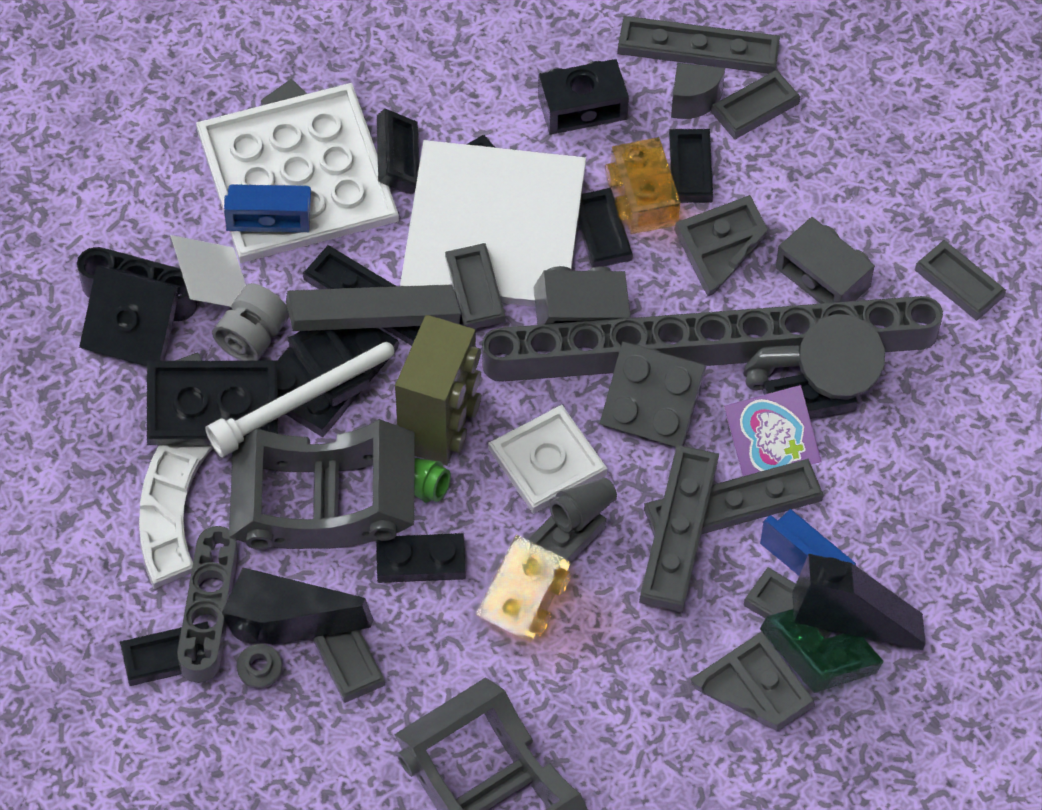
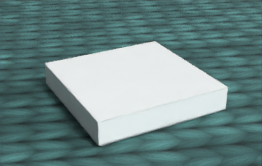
(547, 458)

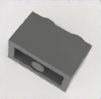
(824, 264)
(580, 295)

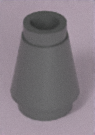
(581, 504)

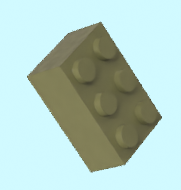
(439, 388)

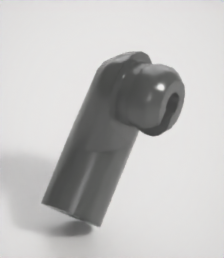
(766, 361)

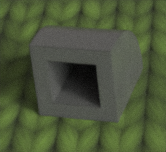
(696, 90)

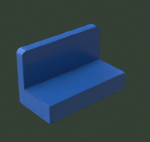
(267, 208)
(794, 539)

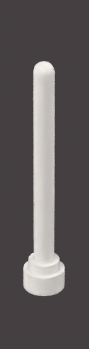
(229, 433)

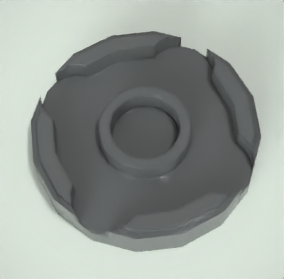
(841, 356)

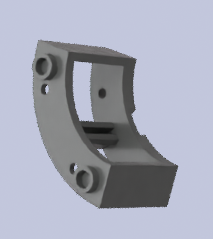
(377, 444)
(441, 722)

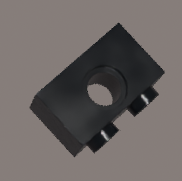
(583, 96)

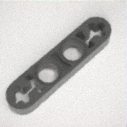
(204, 603)

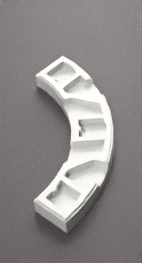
(163, 511)

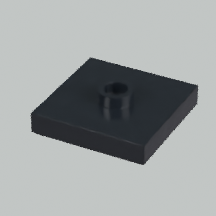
(129, 316)

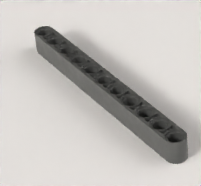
(689, 333)

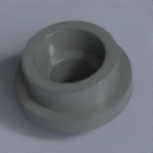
(260, 678)

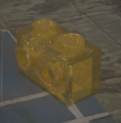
(643, 185)
(525, 589)

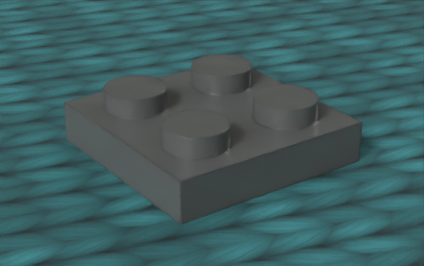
(652, 394)

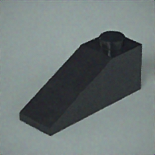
(851, 602)
(289, 610)

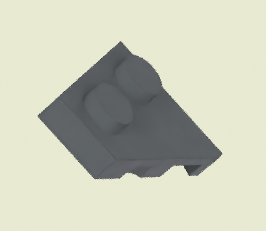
(721, 240)
(756, 684)

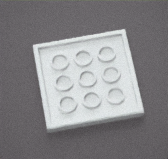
(301, 142)
(507, 198)

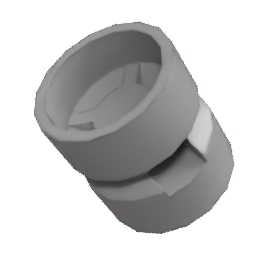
(251, 323)

